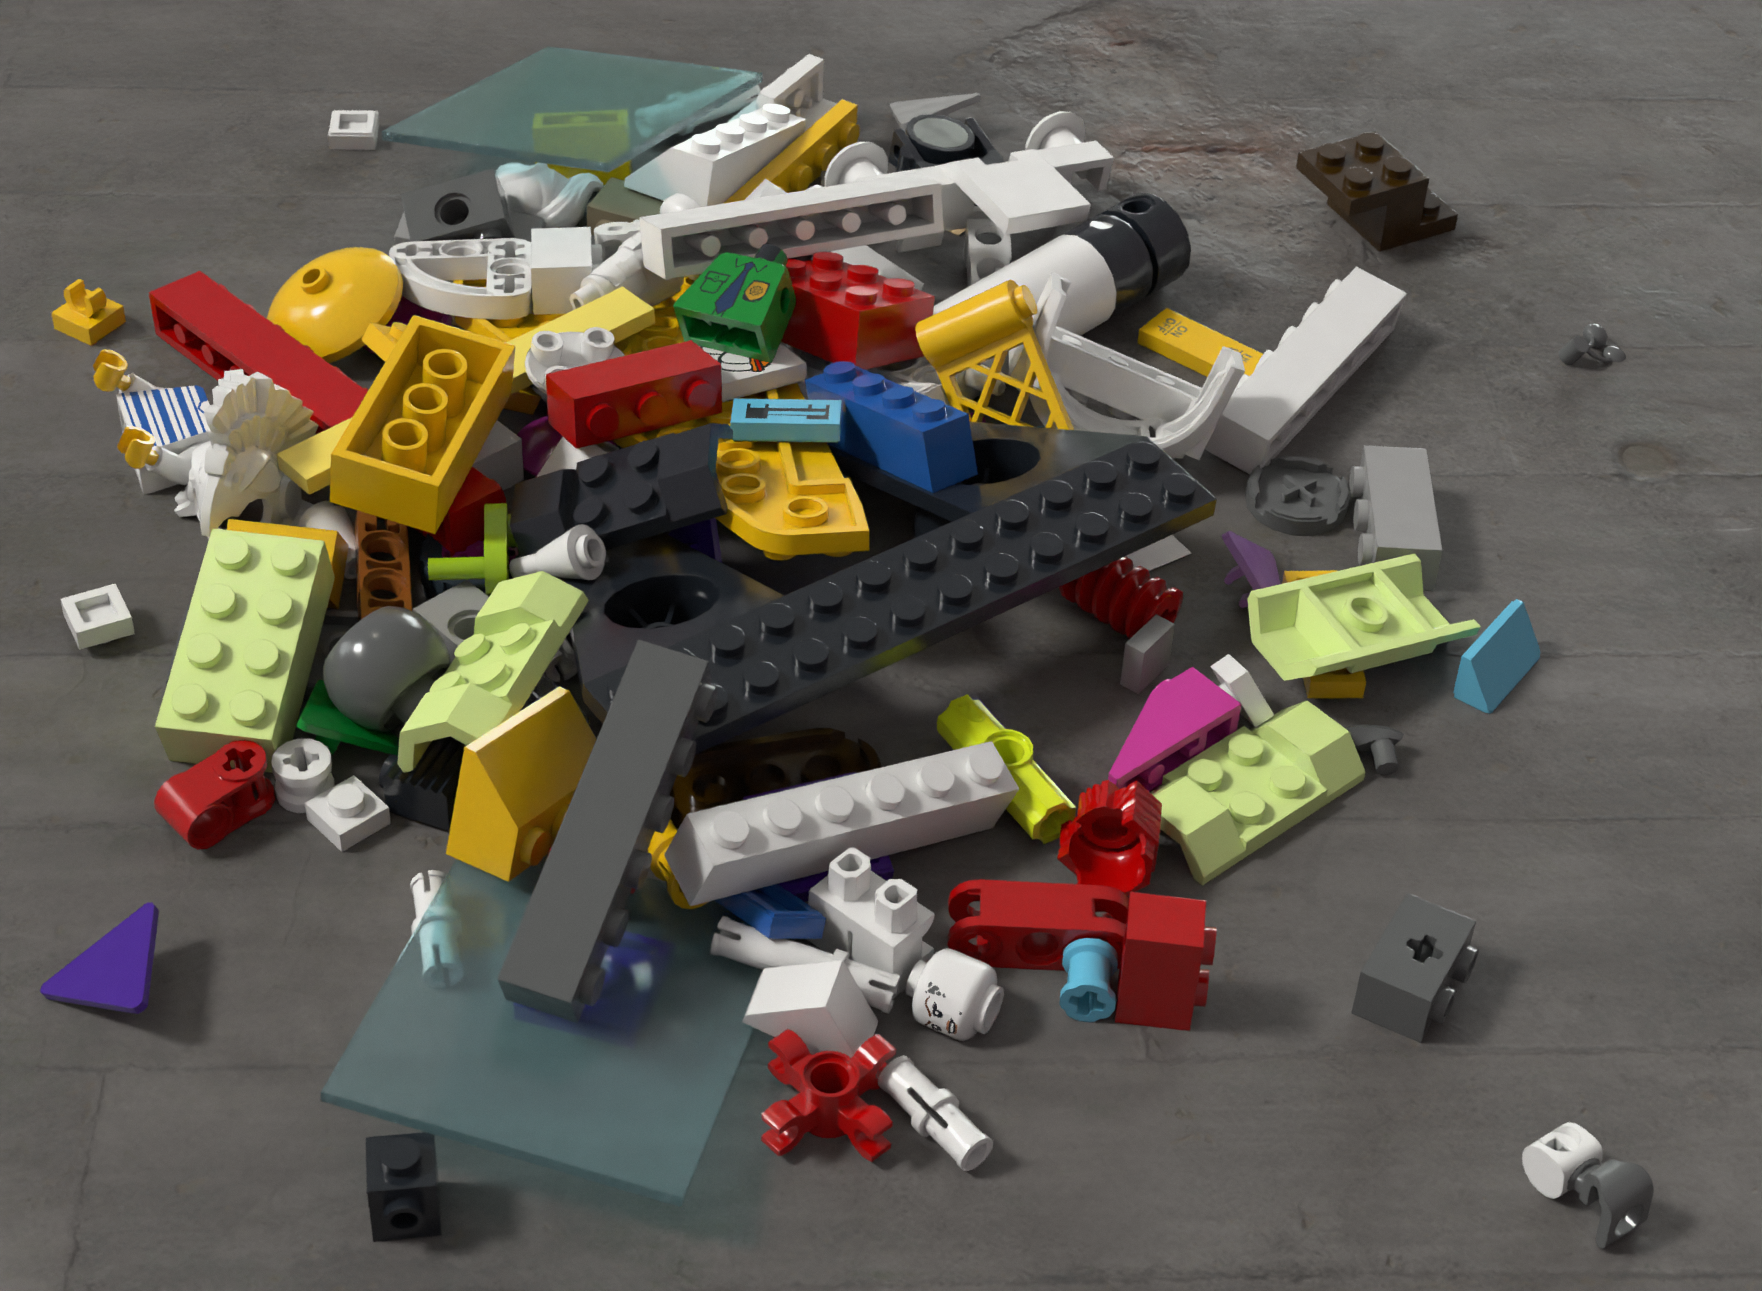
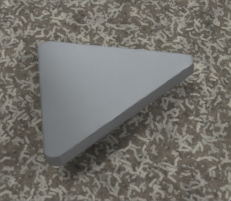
(906, 110)

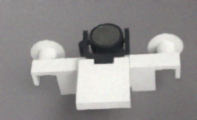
(976, 183)

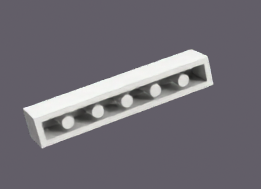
(796, 222)
(1305, 369)
(809, 826)

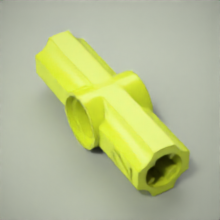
(1039, 802)

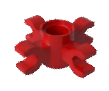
(828, 1095)

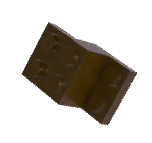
(1377, 191)

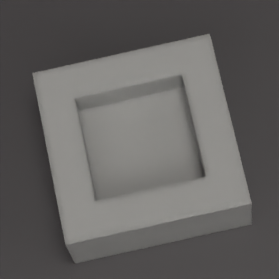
(1147, 654)

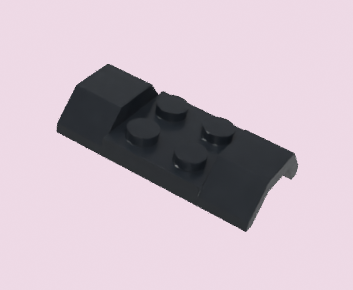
(625, 492)

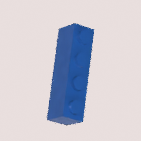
(897, 427)

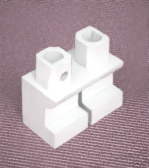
(871, 917)

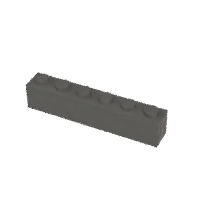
(607, 833)

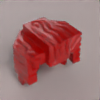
(1113, 837)

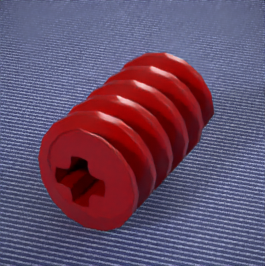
(1124, 596)

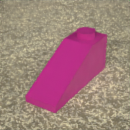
(1173, 727)

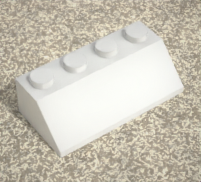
(719, 160)

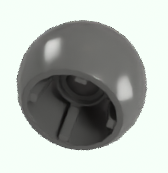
(385, 667)

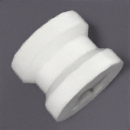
(301, 772)

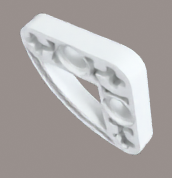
(501, 261)

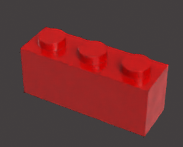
(634, 394)

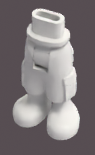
(628, 270)

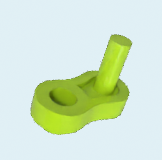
(494, 564)

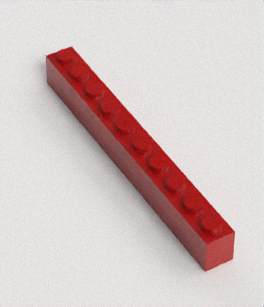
(227, 335)

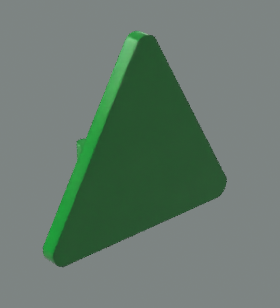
(331, 727)

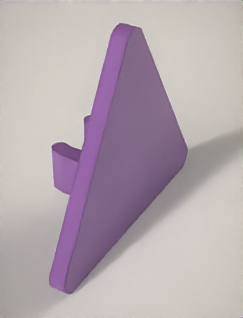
(1253, 562)

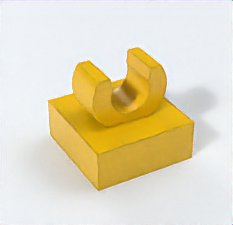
(87, 314)

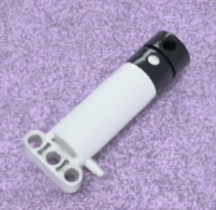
(1110, 267)

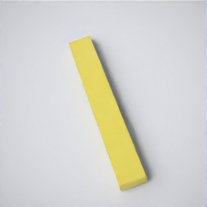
(617, 312)

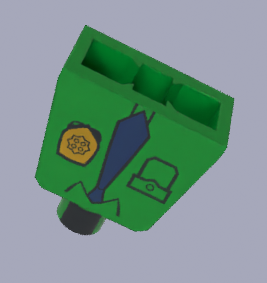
(739, 304)

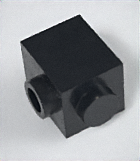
(403, 1186)

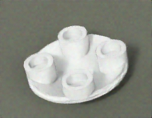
(567, 350)

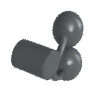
(1595, 337)

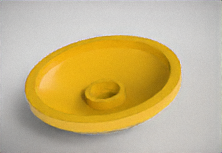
(336, 299)

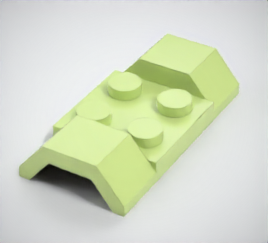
(1349, 620)
(497, 665)
(1256, 786)

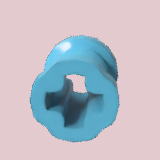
(1089, 970)

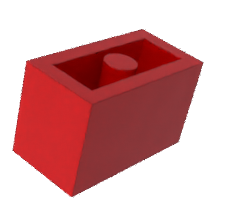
(1163, 961)

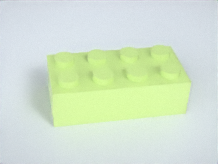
(246, 645)

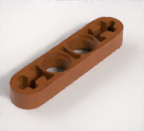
(377, 574)

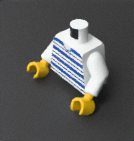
(156, 423)

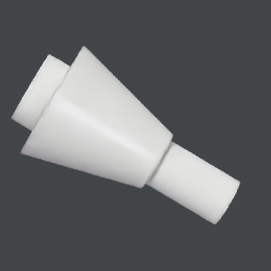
(572, 555)

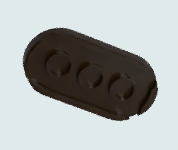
(767, 764)

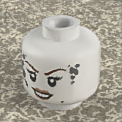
(954, 994)

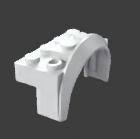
(1082, 370)

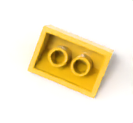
(519, 786)

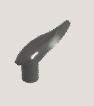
(1379, 741)

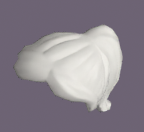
(547, 193)

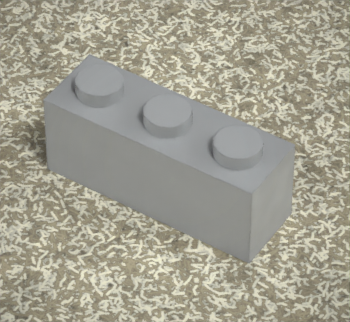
(1396, 508)

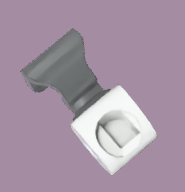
(1573, 1161)

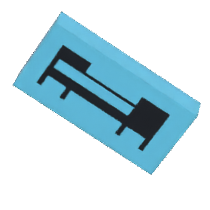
(786, 420)

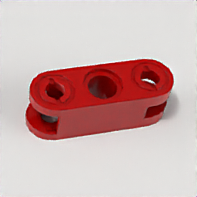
(1033, 921)

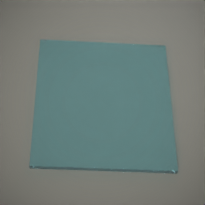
(574, 108)
(601, 1099)

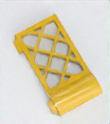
(987, 329)

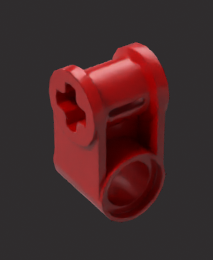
(212, 798)

